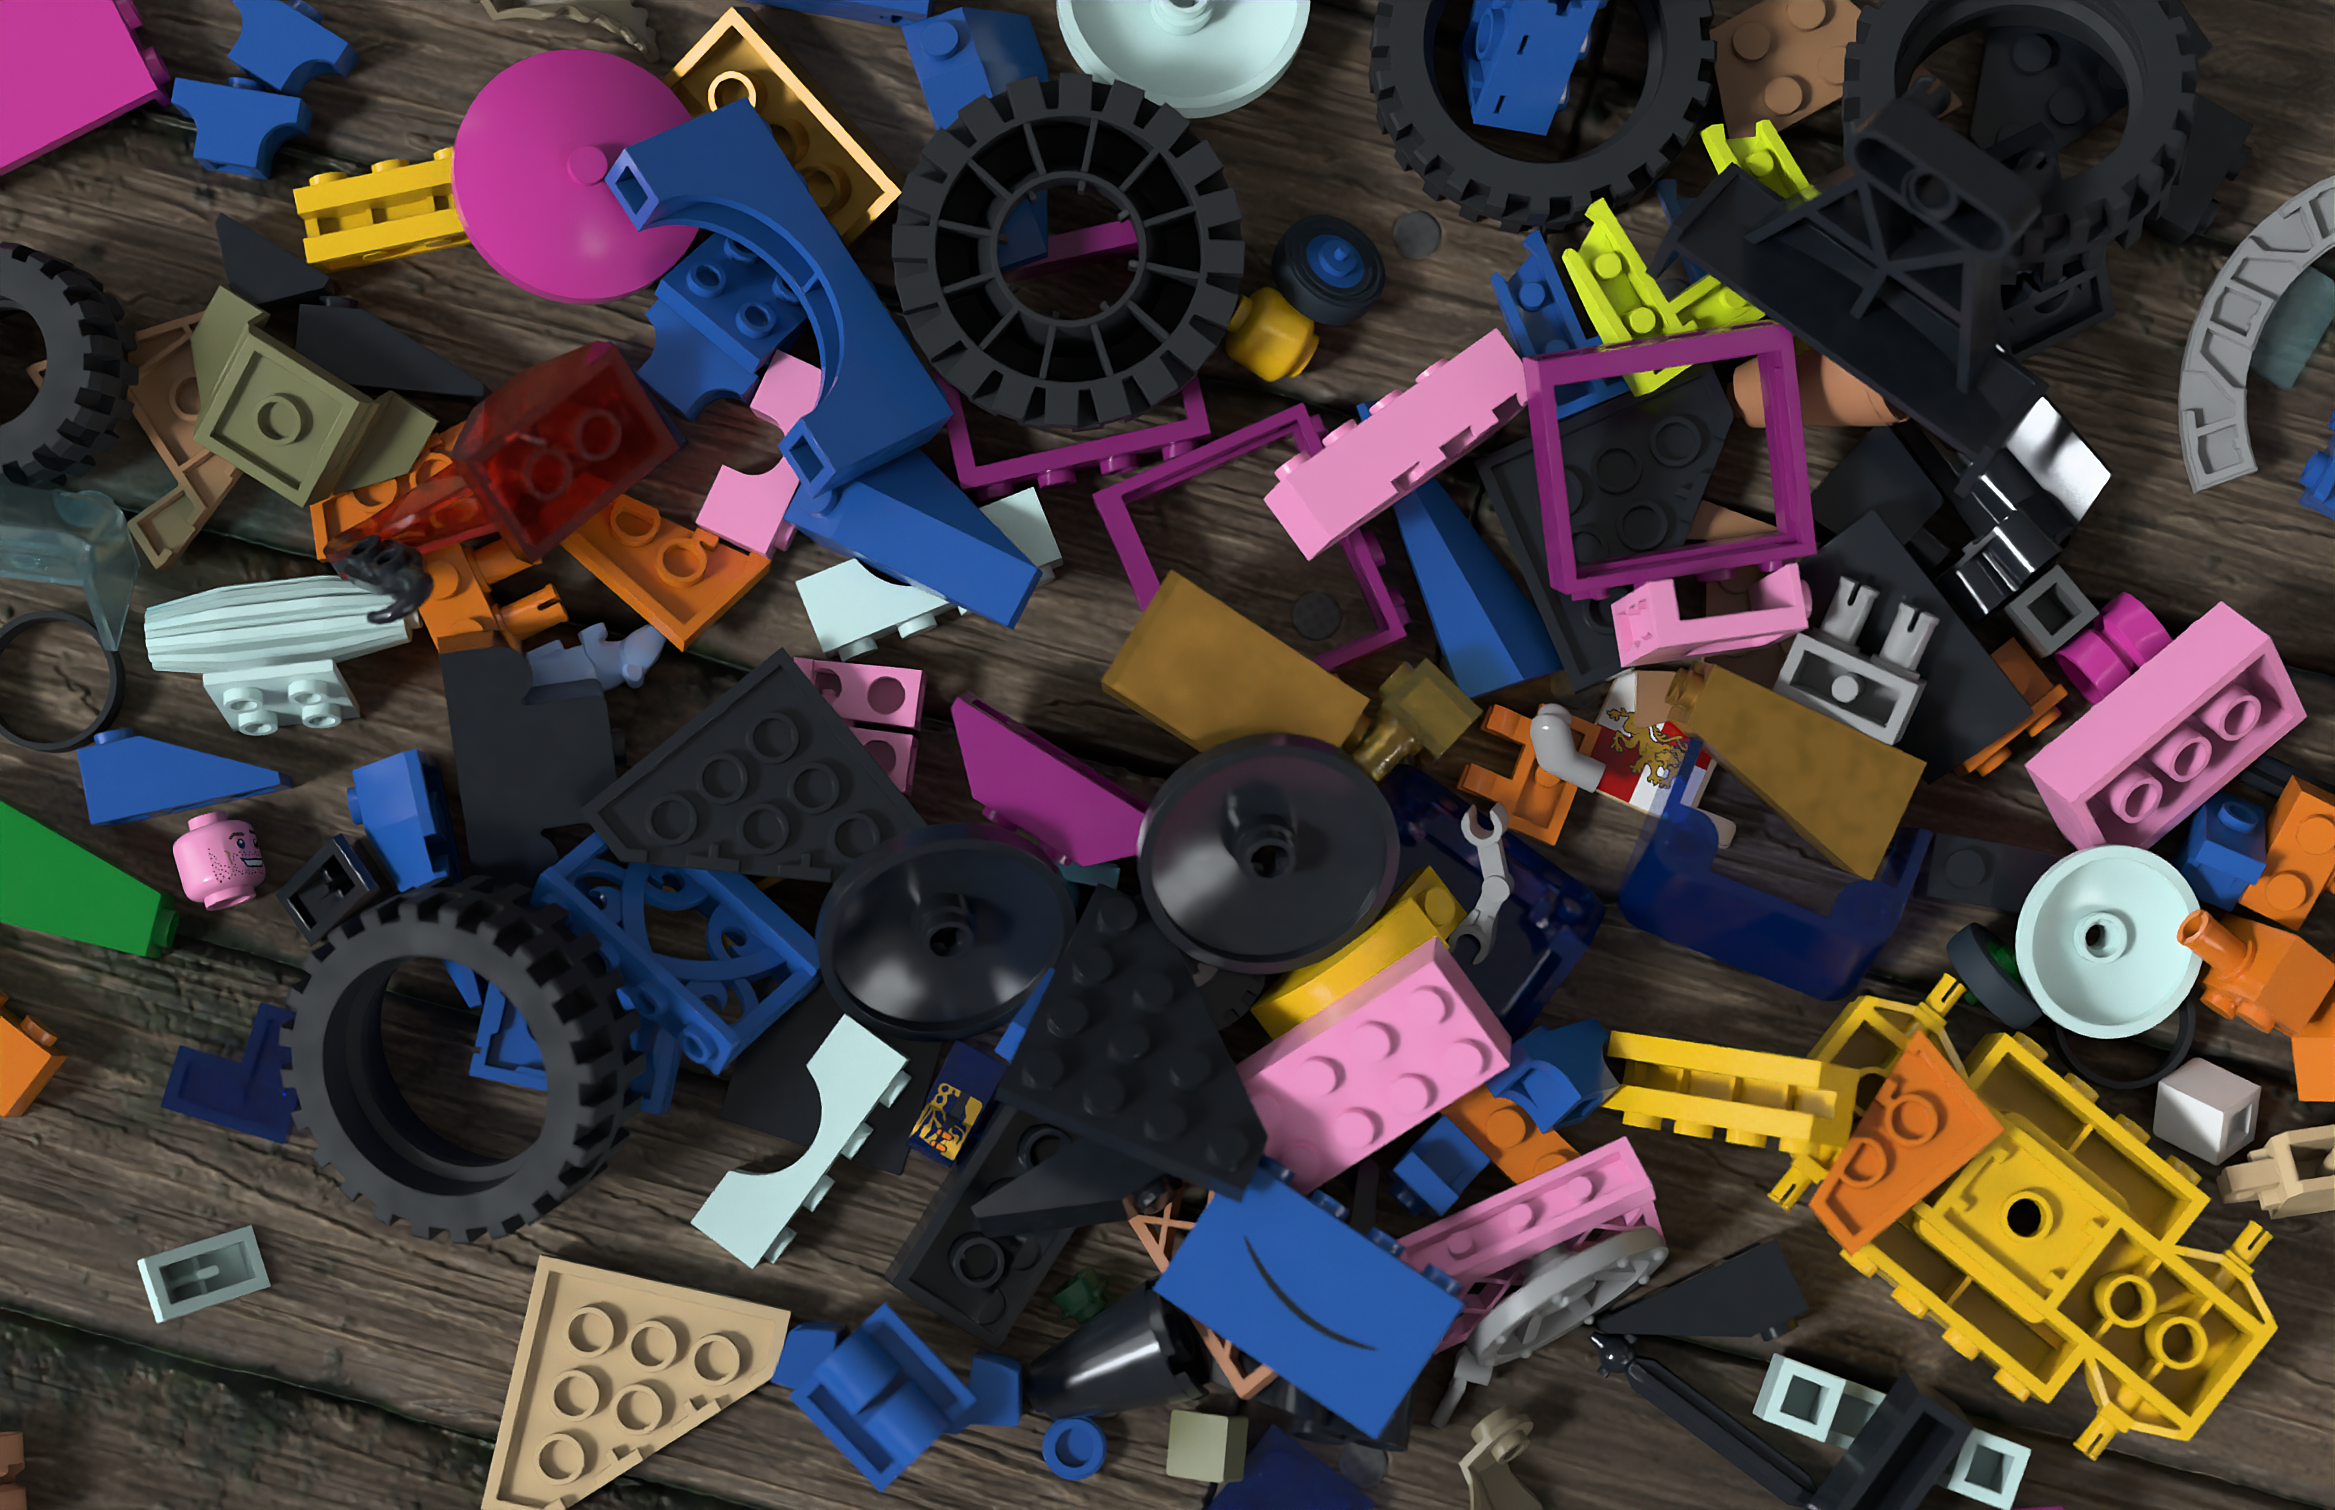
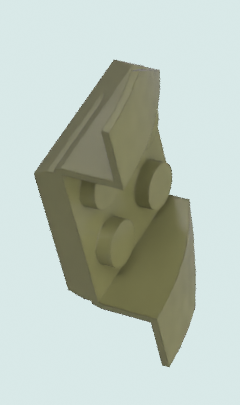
(291, 417)

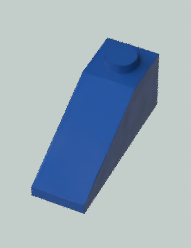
(147, 779)

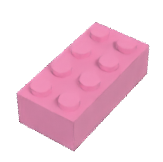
(2168, 735)
(1373, 1065)

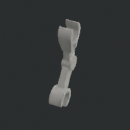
(1497, 883)

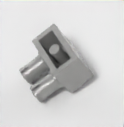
(1851, 687)

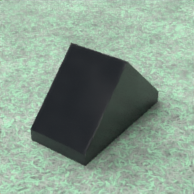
(267, 272)
(333, 887)

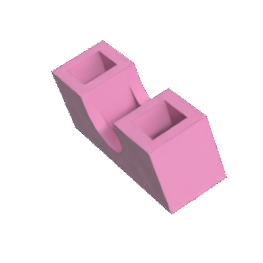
(752, 507)

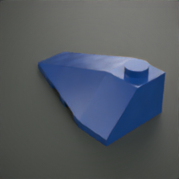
(974, 54)
(924, 533)
(413, 833)

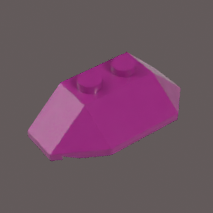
(1044, 788)

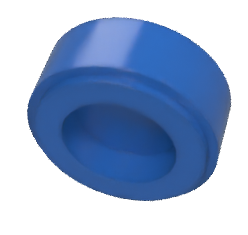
(1074, 1447)

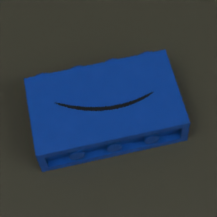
(1313, 1296)

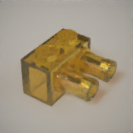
(1418, 716)

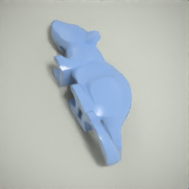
(599, 659)

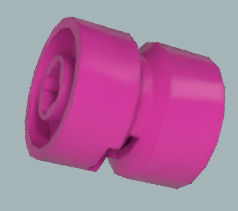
(2114, 650)

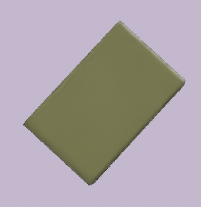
(1207, 1445)

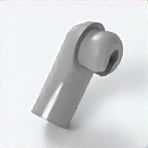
(1556, 749)

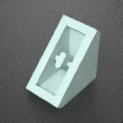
(203, 1274)

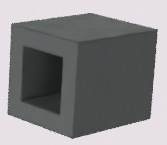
(2047, 613)

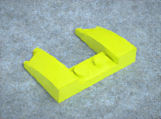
(1629, 303)

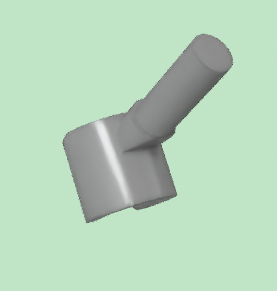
(1464, 1370)

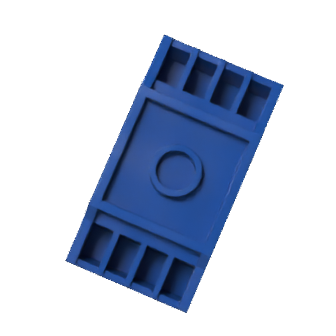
(992, 1377)

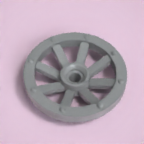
(1563, 1294)

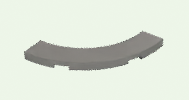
(2228, 328)

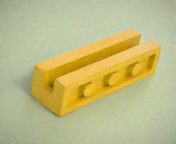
(380, 214)
(1733, 1090)

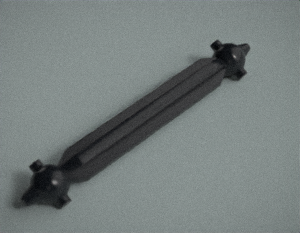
(1704, 1419)

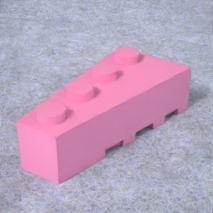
(1400, 445)

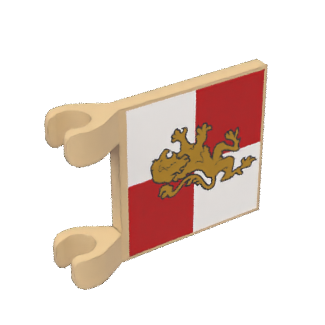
(1639, 756)

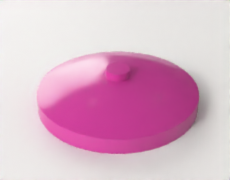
(535, 172)

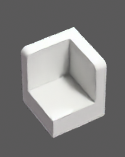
(2206, 1110)

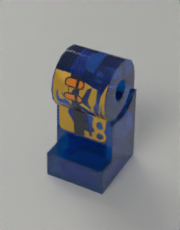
(955, 1103)

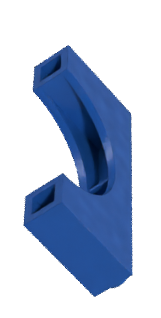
(737, 182)

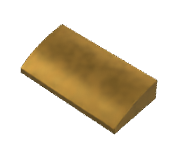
(839, 162)

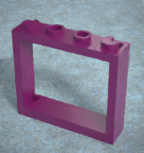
(1110, 454)
(1359, 548)
(1707, 560)

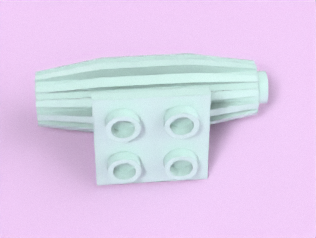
(274, 647)

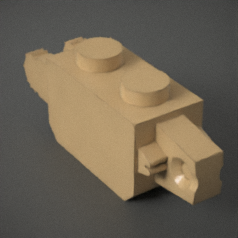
(2287, 1175)

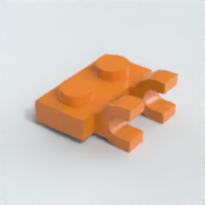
(1531, 796)

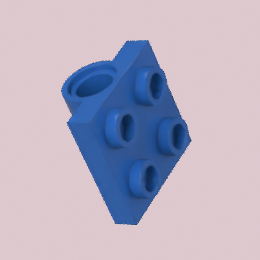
(735, 301)
(883, 1397)

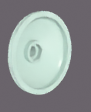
(2135, 967)

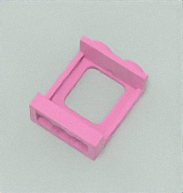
(1652, 633)

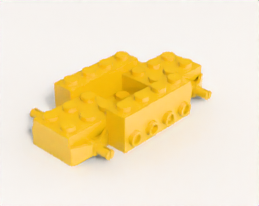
(2099, 1278)

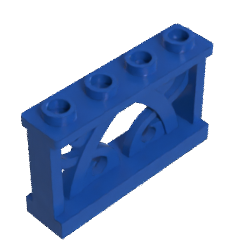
(674, 988)

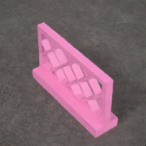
(1507, 1230)

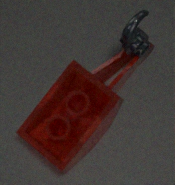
(539, 467)

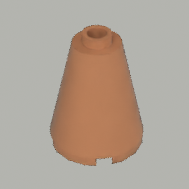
(1826, 394)

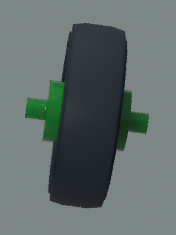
(1992, 975)

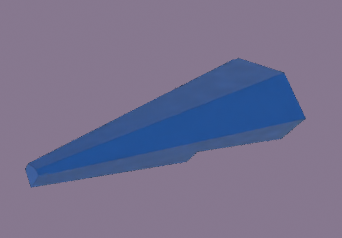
(1475, 607)

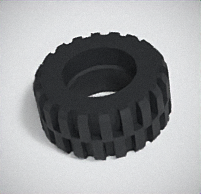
(84, 370)

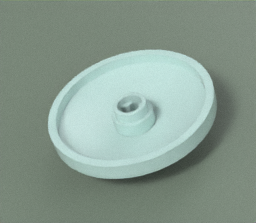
(1186, 52)

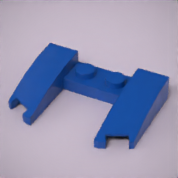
(1545, 322)

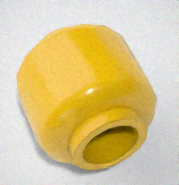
(1270, 335)

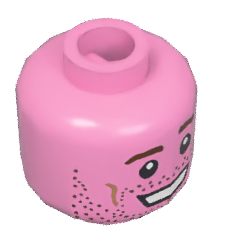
(219, 861)

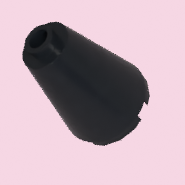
(1122, 1361)

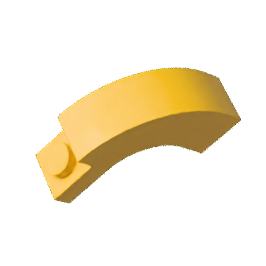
(1409, 919)

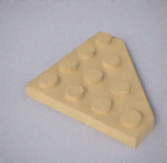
(617, 1373)

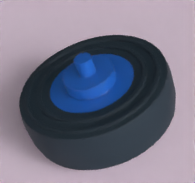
(1328, 269)

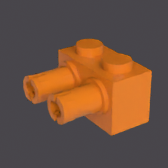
(463, 596)

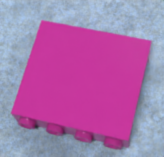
(69, 72)

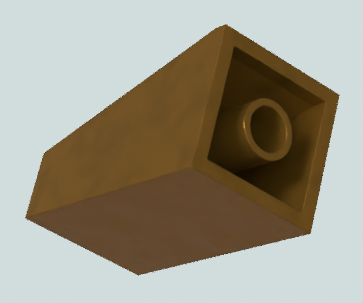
(1225, 678)
(1808, 769)

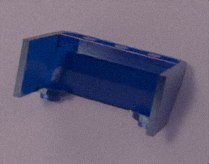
(1680, 900)

